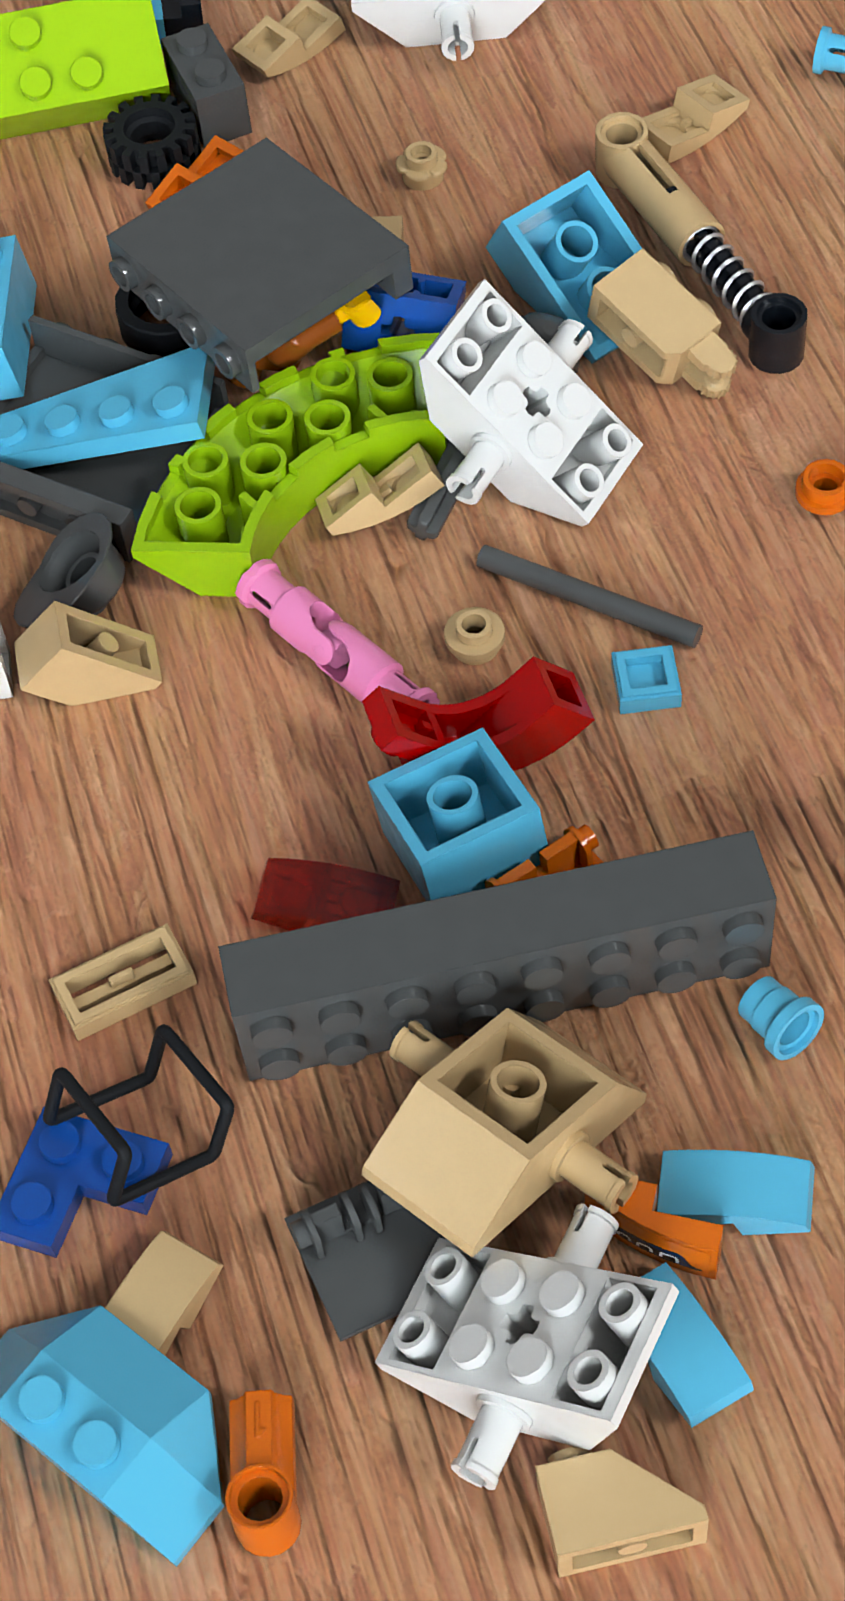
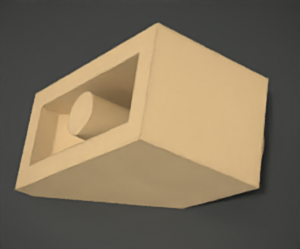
(84, 657)
(612, 1511)

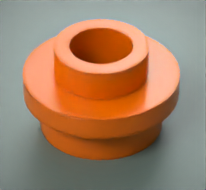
(822, 487)

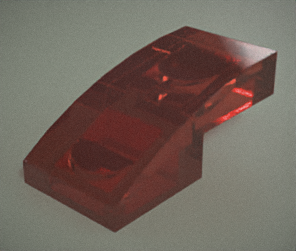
(313, 893)

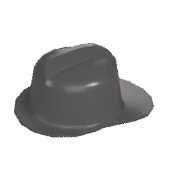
(76, 570)

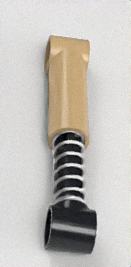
(692, 233)

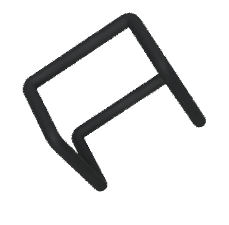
(117, 1194)

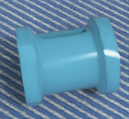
(823, 56)

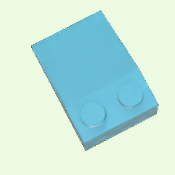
(561, 250)

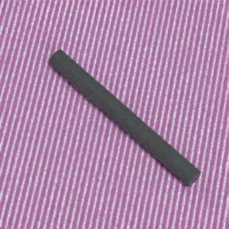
(590, 596)

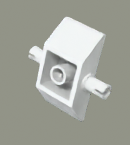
(445, 21)
(522, 412)
(528, 1342)

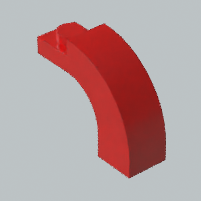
(523, 716)

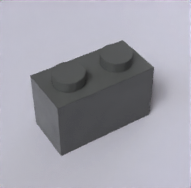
(207, 82)

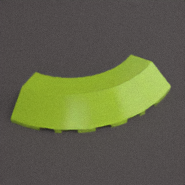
(278, 452)

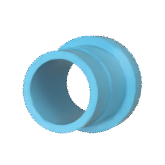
(781, 1017)

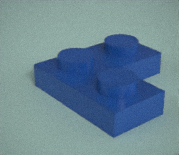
(59, 1170)

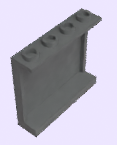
(254, 258)
(106, 484)

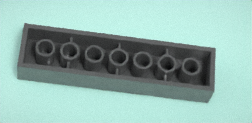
(515, 946)

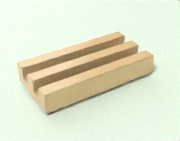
(126, 990)

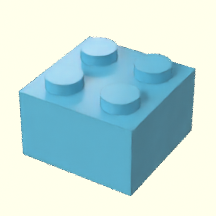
(458, 816)

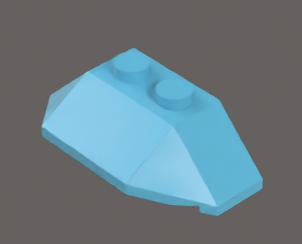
(116, 1423)

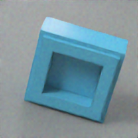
(646, 679)

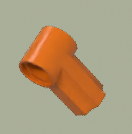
(263, 1470)

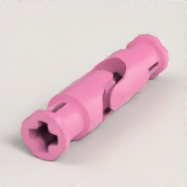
(323, 635)

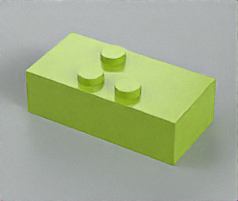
(76, 63)

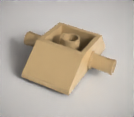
(500, 1127)

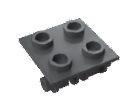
(361, 1255)

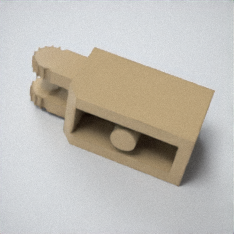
(662, 326)

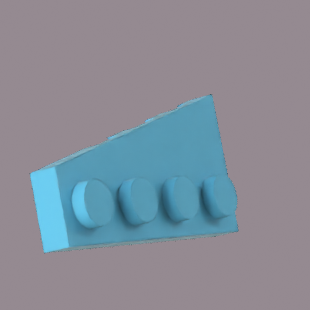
(117, 414)

